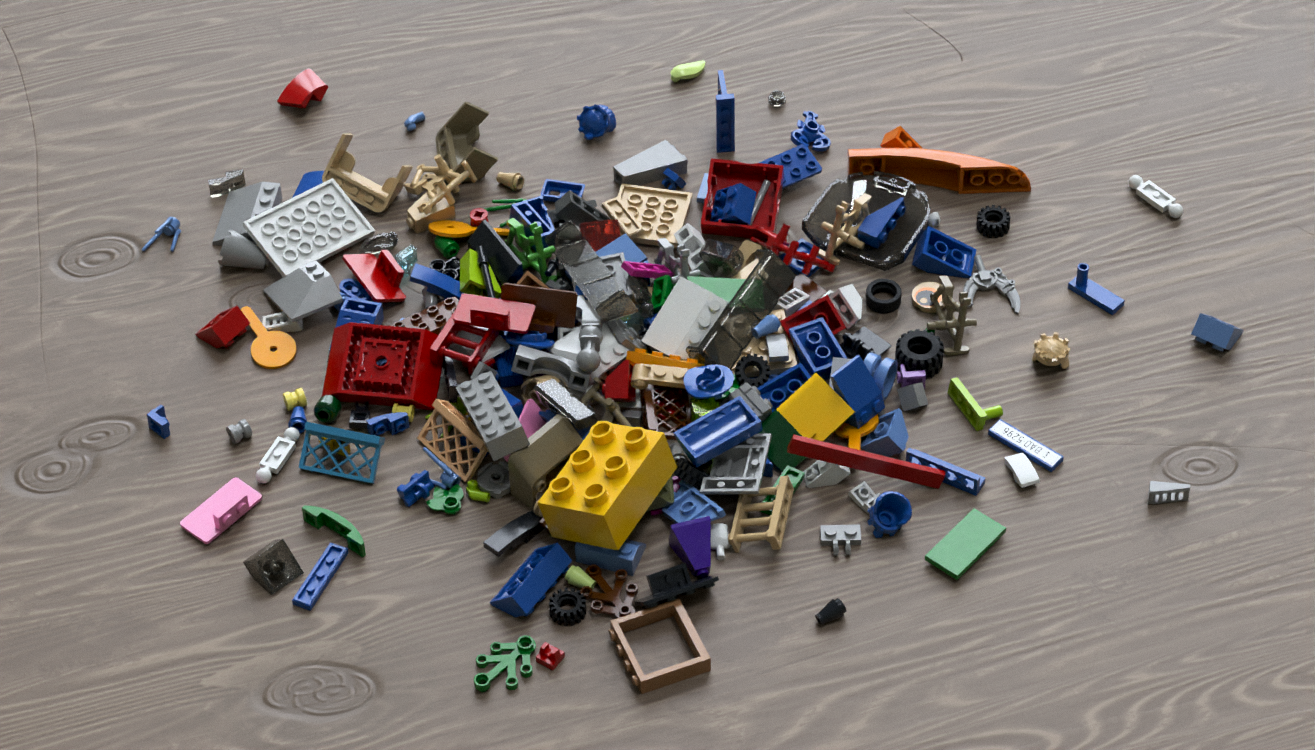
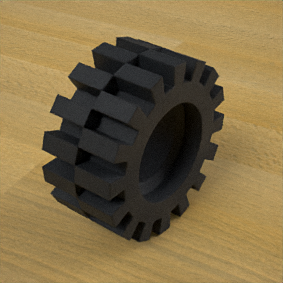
(996, 214)
(752, 361)
(689, 473)
(567, 597)

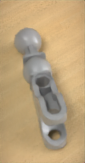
(590, 335)

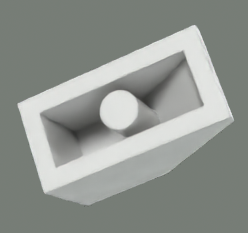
(848, 304)

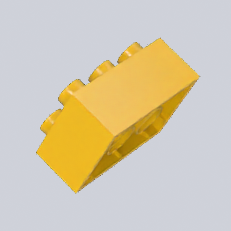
(607, 485)

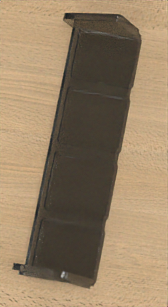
(590, 273)
(744, 312)

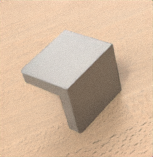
(912, 396)

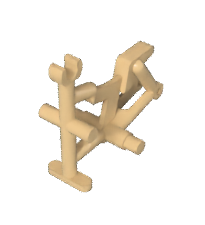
(442, 173)
(847, 232)

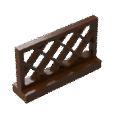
(650, 409)

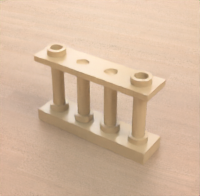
(776, 521)

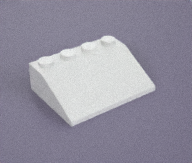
(684, 319)

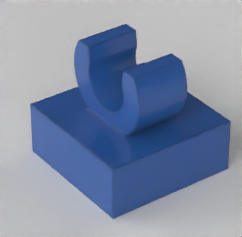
(674, 179)

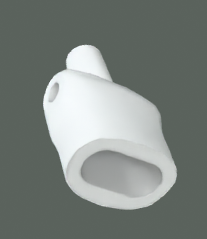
(719, 539)

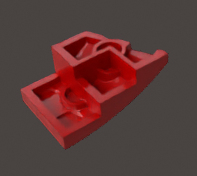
(303, 88)

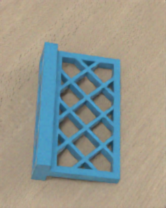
(341, 435)

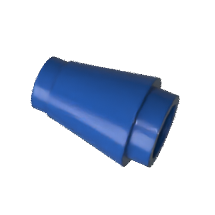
(298, 419)

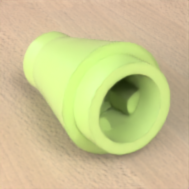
(579, 578)

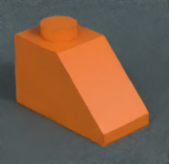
(899, 139)

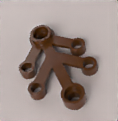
(610, 595)

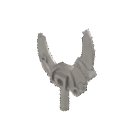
(988, 280)

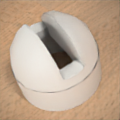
(934, 219)

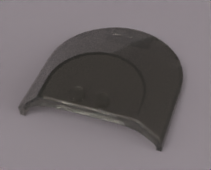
(884, 190)

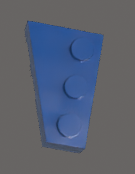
(533, 211)

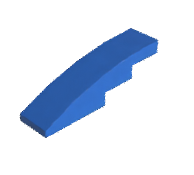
(436, 282)

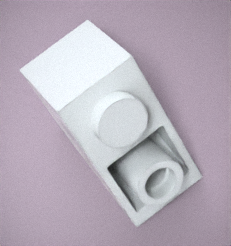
(825, 474)

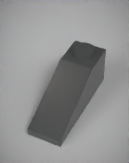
(577, 209)

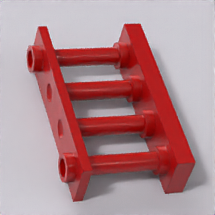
(448, 336)

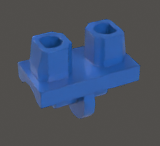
(417, 487)

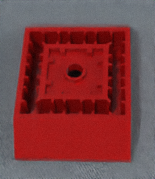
(404, 379)

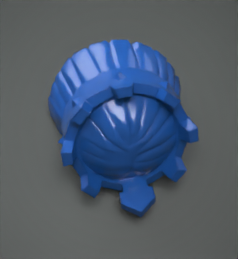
(596, 121)
(889, 513)

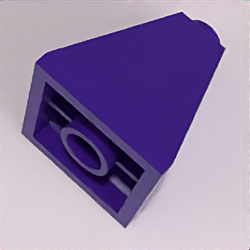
(693, 544)

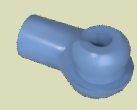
(410, 122)

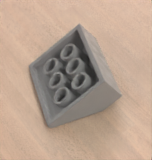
(245, 204)

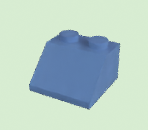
(1216, 332)

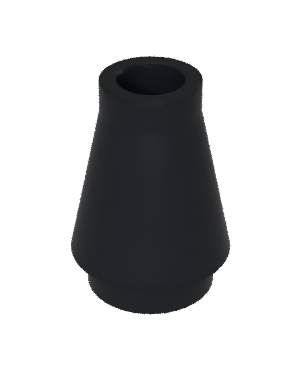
(832, 611)

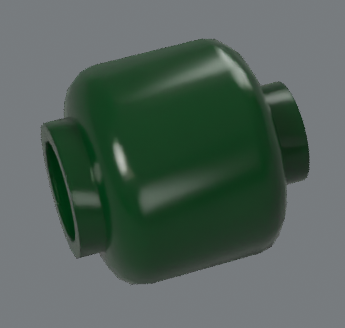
(327, 409)

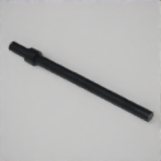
(483, 263)

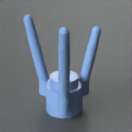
(169, 227)
(448, 477)

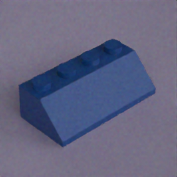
(532, 580)

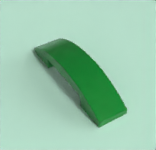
(320, 516)

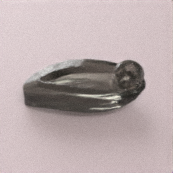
(379, 242)

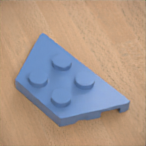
(691, 505)

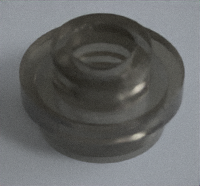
(777, 98)

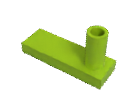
(969, 407)

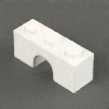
(694, 242)

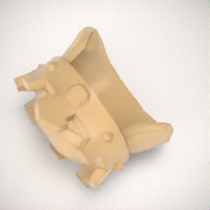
(1051, 350)

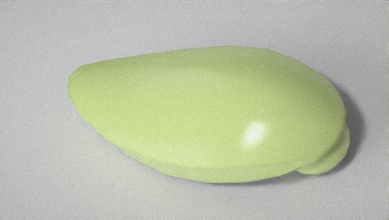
(687, 70)

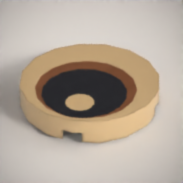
(921, 297)

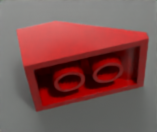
(816, 310)

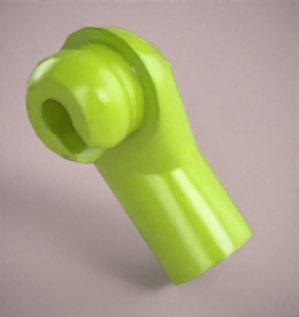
(475, 493)

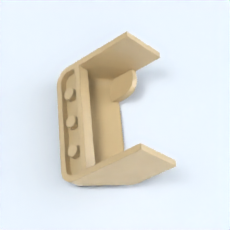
(357, 186)

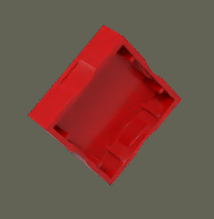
(729, 173)

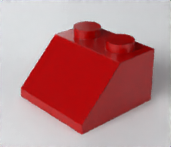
(224, 328)
(618, 385)

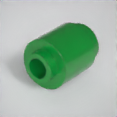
(446, 246)

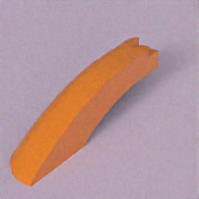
(940, 169)

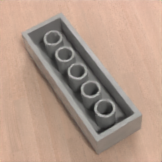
(492, 415)

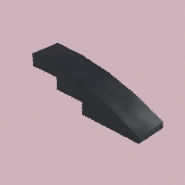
(514, 533)

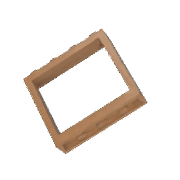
(669, 675)

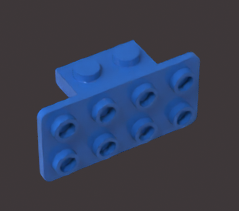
(797, 164)

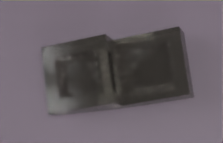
(222, 186)

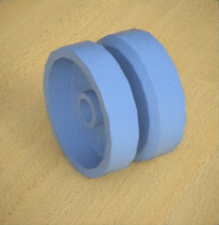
(883, 372)

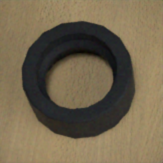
(883, 306)

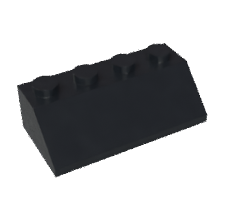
(502, 260)

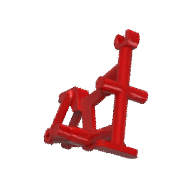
(779, 243)

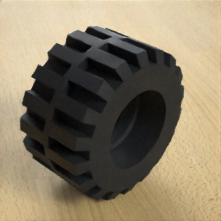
(919, 352)

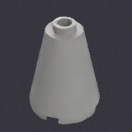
(242, 252)

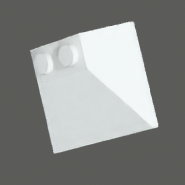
(610, 351)

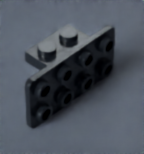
(670, 582)

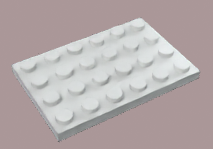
(308, 227)

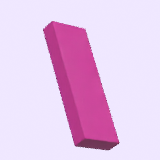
(646, 270)

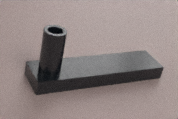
(450, 379)

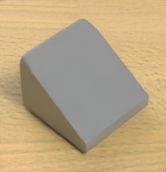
(633, 417)

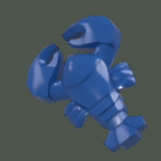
(809, 132)

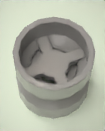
(239, 431)

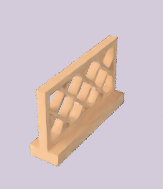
(461, 425)

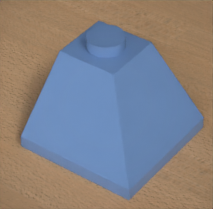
(889, 435)

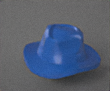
(534, 340)
(708, 381)

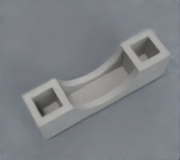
(533, 361)

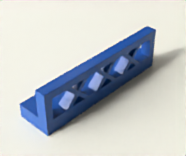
(954, 475)

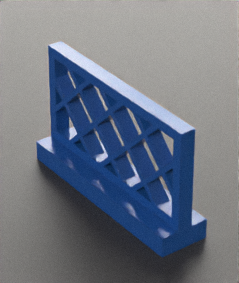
(724, 117)

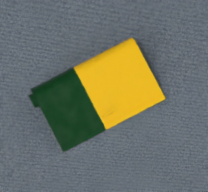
(809, 412)

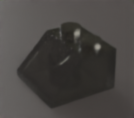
(721, 258)
(273, 566)

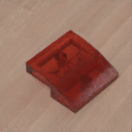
(600, 232)

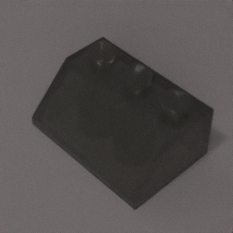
(560, 401)

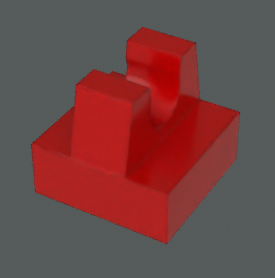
(549, 656)

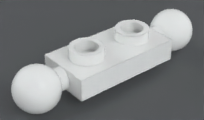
(1155, 196)
(277, 455)

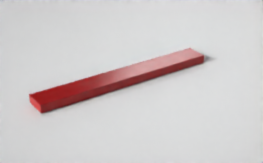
(865, 461)

